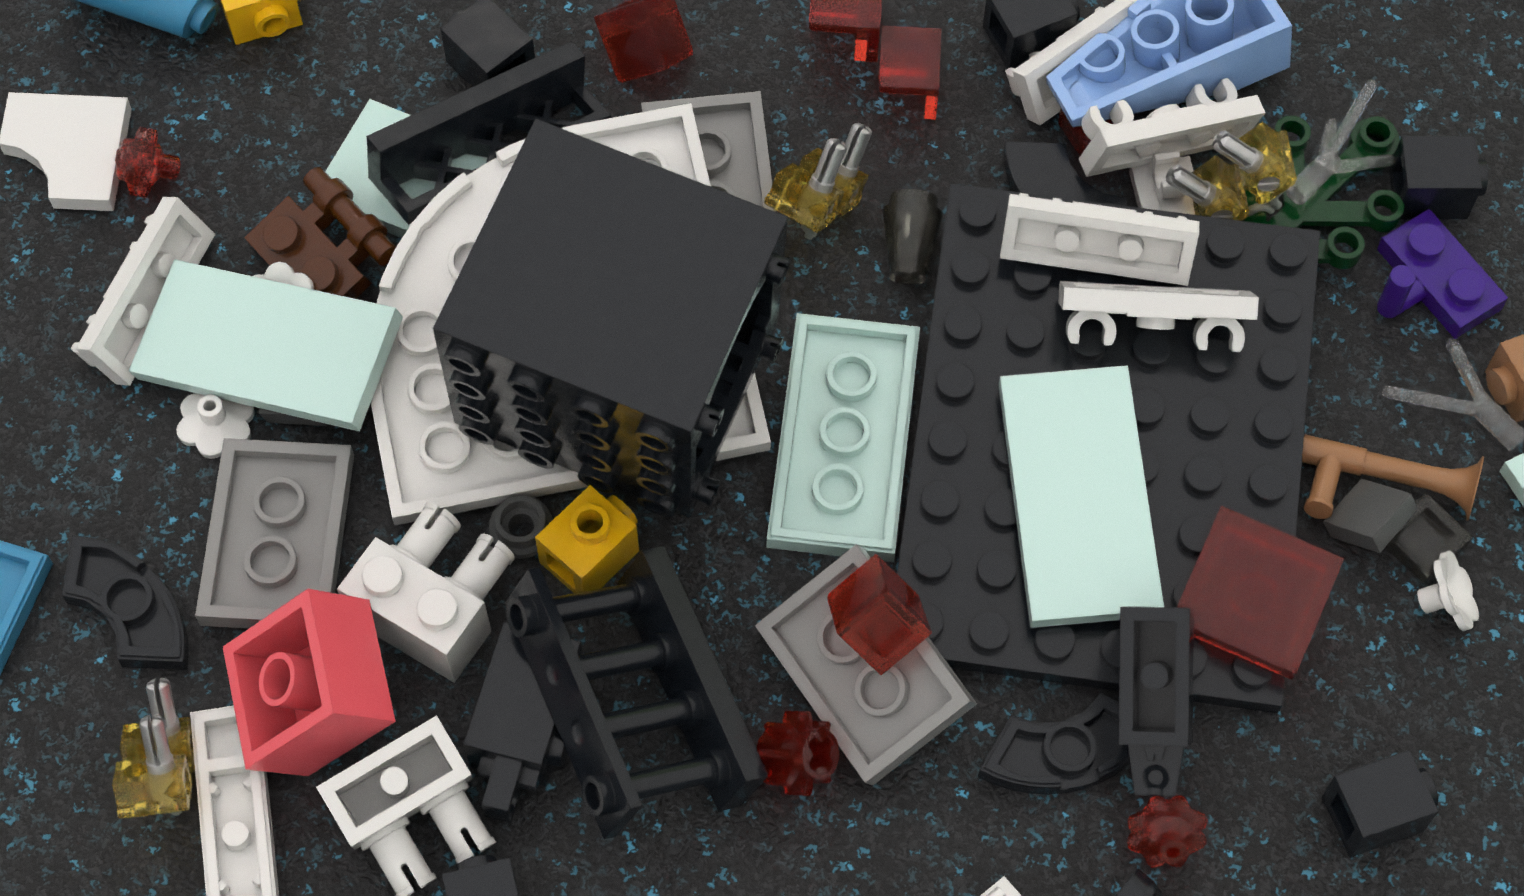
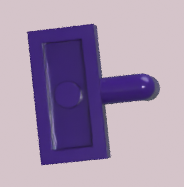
(1439, 272)

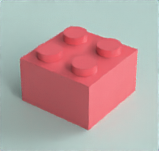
(308, 683)

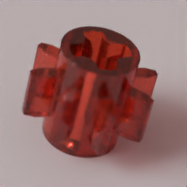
(798, 752)

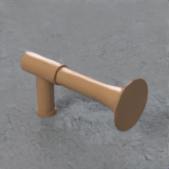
(1338, 457)

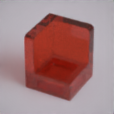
(851, 17)
(643, 37)
(911, 64)
(878, 614)

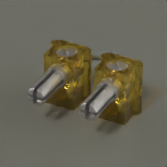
(1261, 166)
(823, 183)
(155, 759)

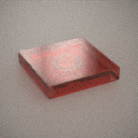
(1259, 591)

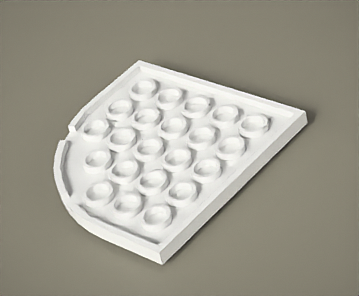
(415, 429)

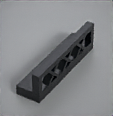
(475, 125)

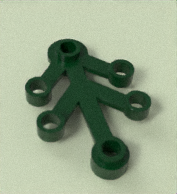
(1321, 211)

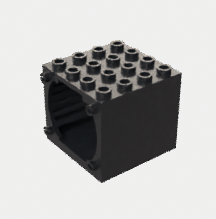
(612, 319)

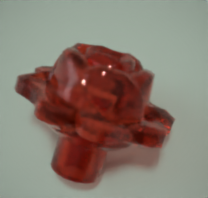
(142, 162)
(1166, 831)

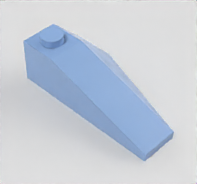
(1168, 50)

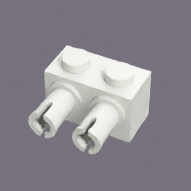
(420, 611)
(396, 782)

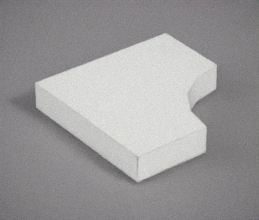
(70, 142)

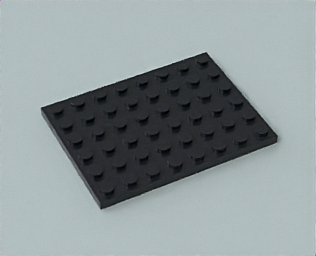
(1207, 421)

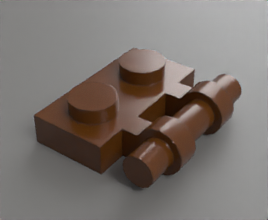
(300, 241)

